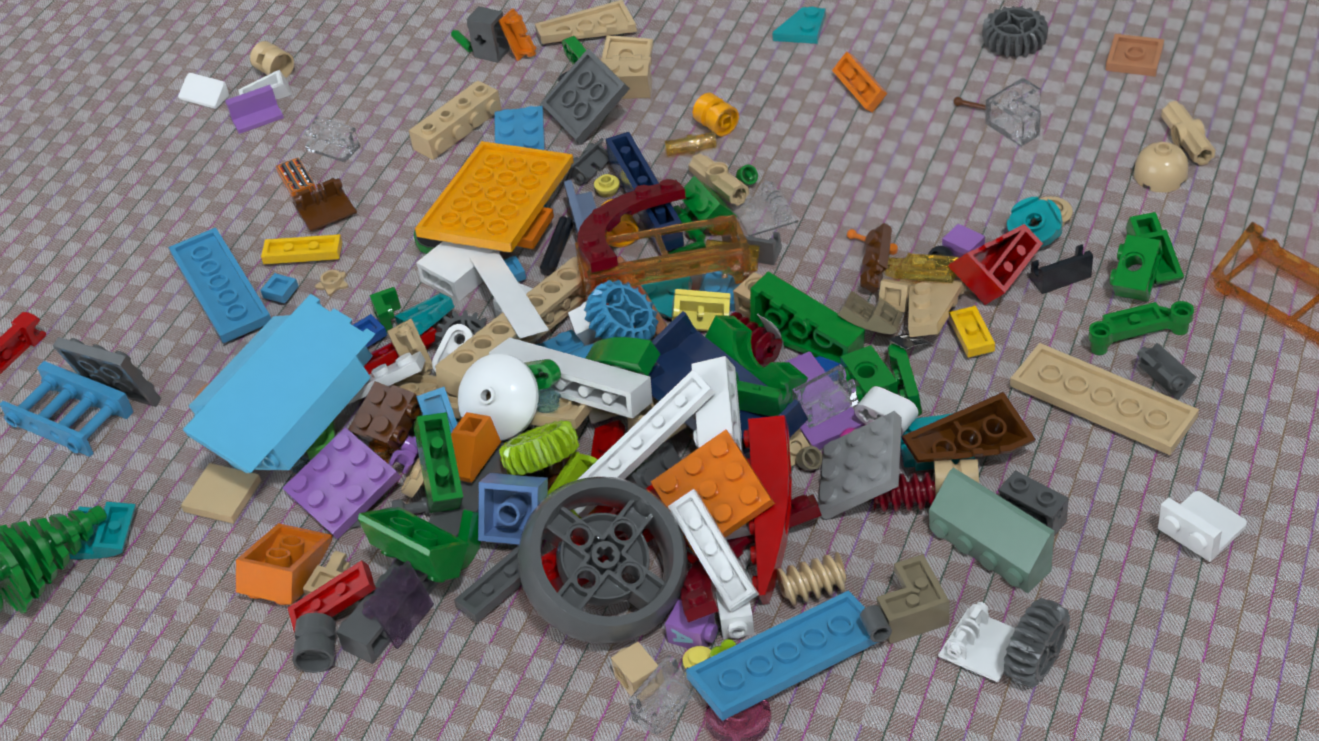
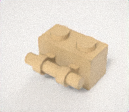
(634, 73)

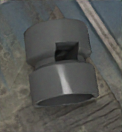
(314, 642)

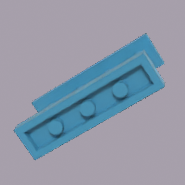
(70, 386)

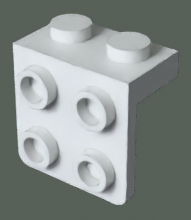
(1200, 524)

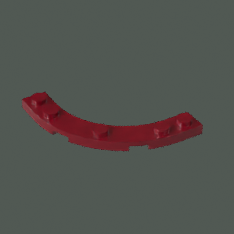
(592, 233)
(699, 591)

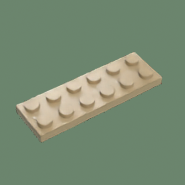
(1105, 398)

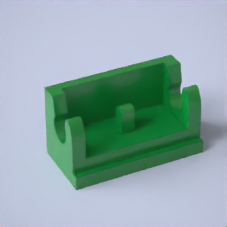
(761, 398)

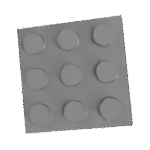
(860, 465)

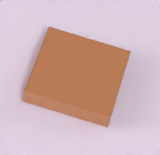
(1135, 55)

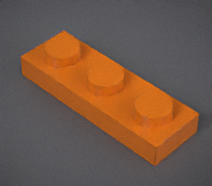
(859, 81)

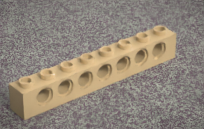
(551, 299)

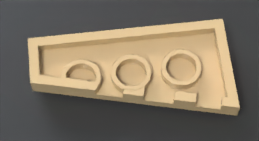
(588, 23)

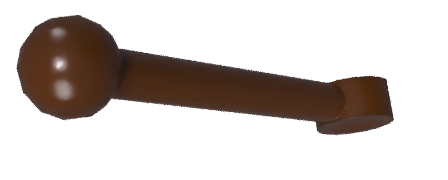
(958, 101)

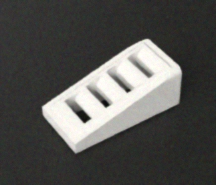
(275, 80)

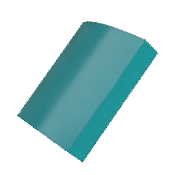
(109, 536)

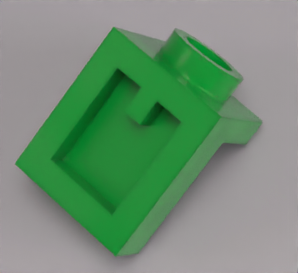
(384, 305)

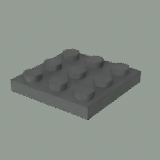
(585, 96)
(108, 369)

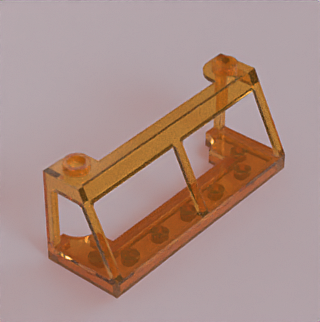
(1271, 252)
(726, 258)

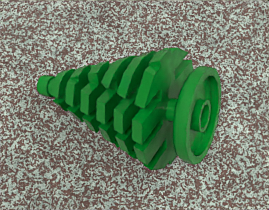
(36, 551)

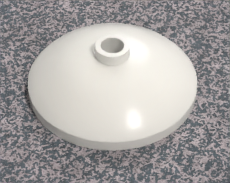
(512, 393)

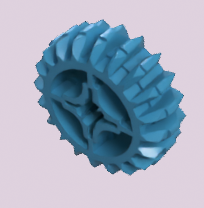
(625, 310)

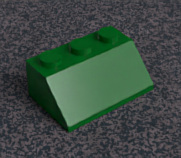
(415, 540)

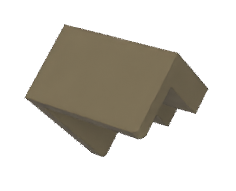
(918, 605)

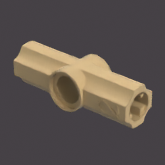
(1188, 133)
(718, 178)

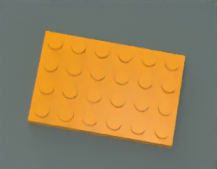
(495, 196)

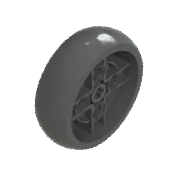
(557, 524)

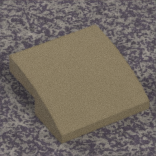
(877, 318)

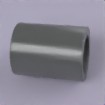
(875, 623)

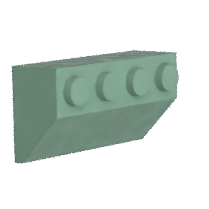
(992, 531)

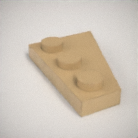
(930, 306)

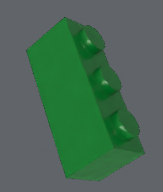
(438, 462)

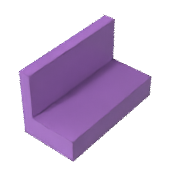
(254, 109)

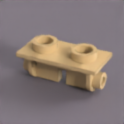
(407, 340)

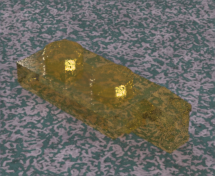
(921, 268)

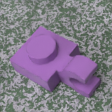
(407, 455)

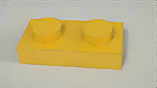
(972, 331)

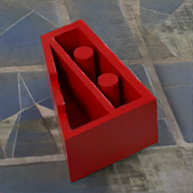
(996, 264)

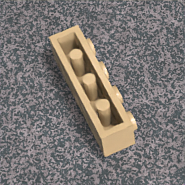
(455, 120)

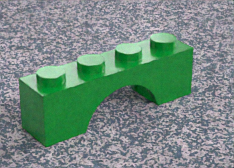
(735, 340)

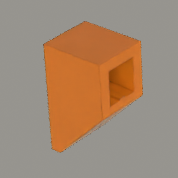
(473, 444)

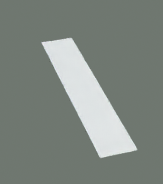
(509, 295)

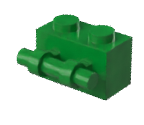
(702, 203)

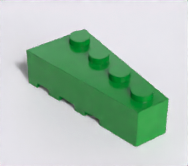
(803, 320)

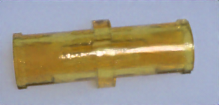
(690, 143)

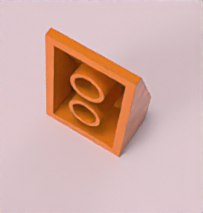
(280, 563)

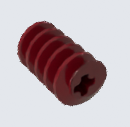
(763, 343)
(908, 493)

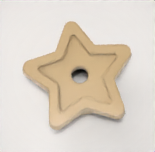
(332, 281)

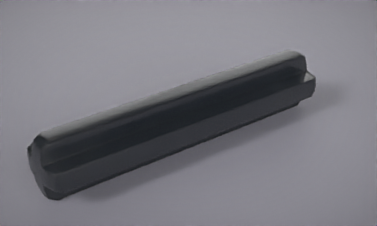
(556, 245)

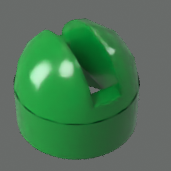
(747, 174)

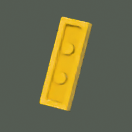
(301, 249)

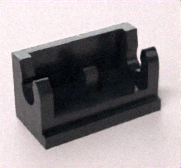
(1062, 272)

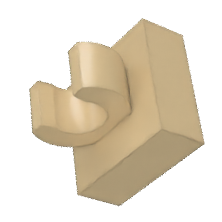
(895, 293)

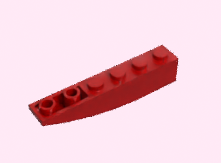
(772, 464)

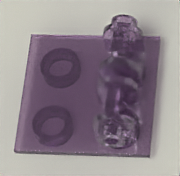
(399, 603)

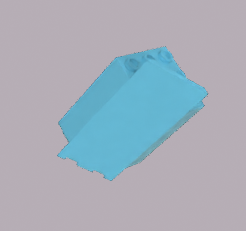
(282, 389)

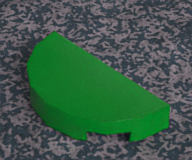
(469, 532)

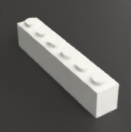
(588, 380)
(720, 410)

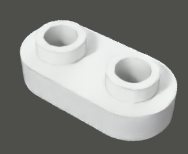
(449, 342)

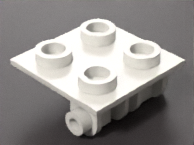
(979, 643)

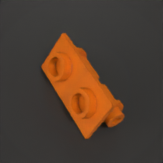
(515, 33)

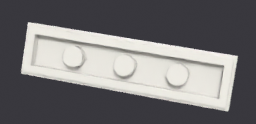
(713, 550)

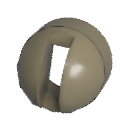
(811, 455)

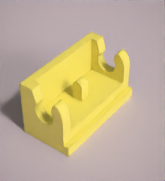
(700, 306)

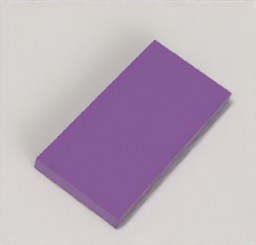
(833, 427)

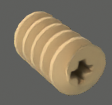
(812, 578)

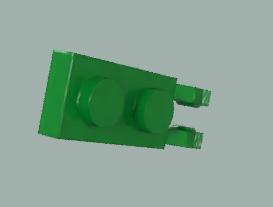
(903, 374)

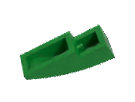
(1149, 227)
(625, 353)

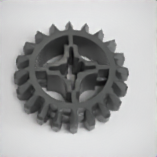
(1015, 31)
(1036, 642)

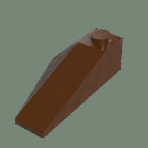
(976, 431)

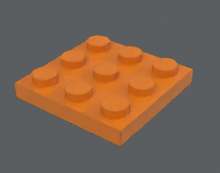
(722, 481)

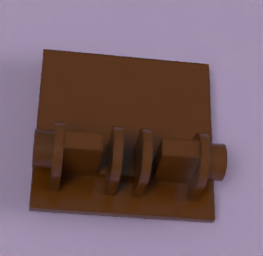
(323, 206)

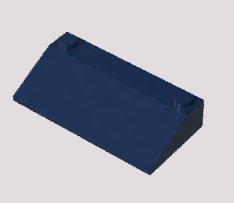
(681, 347)

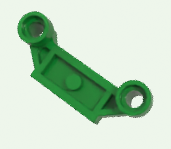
(1139, 321)

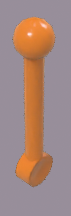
(852, 234)

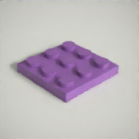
(341, 482)

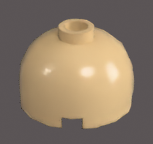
(1161, 167)

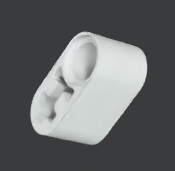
(881, 402)

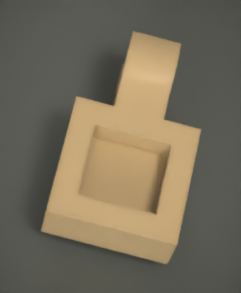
(324, 574)

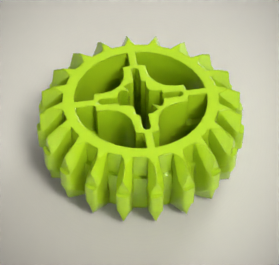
(539, 448)

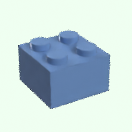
(507, 504)

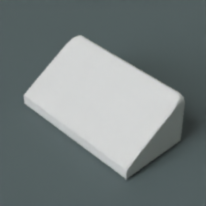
(203, 90)

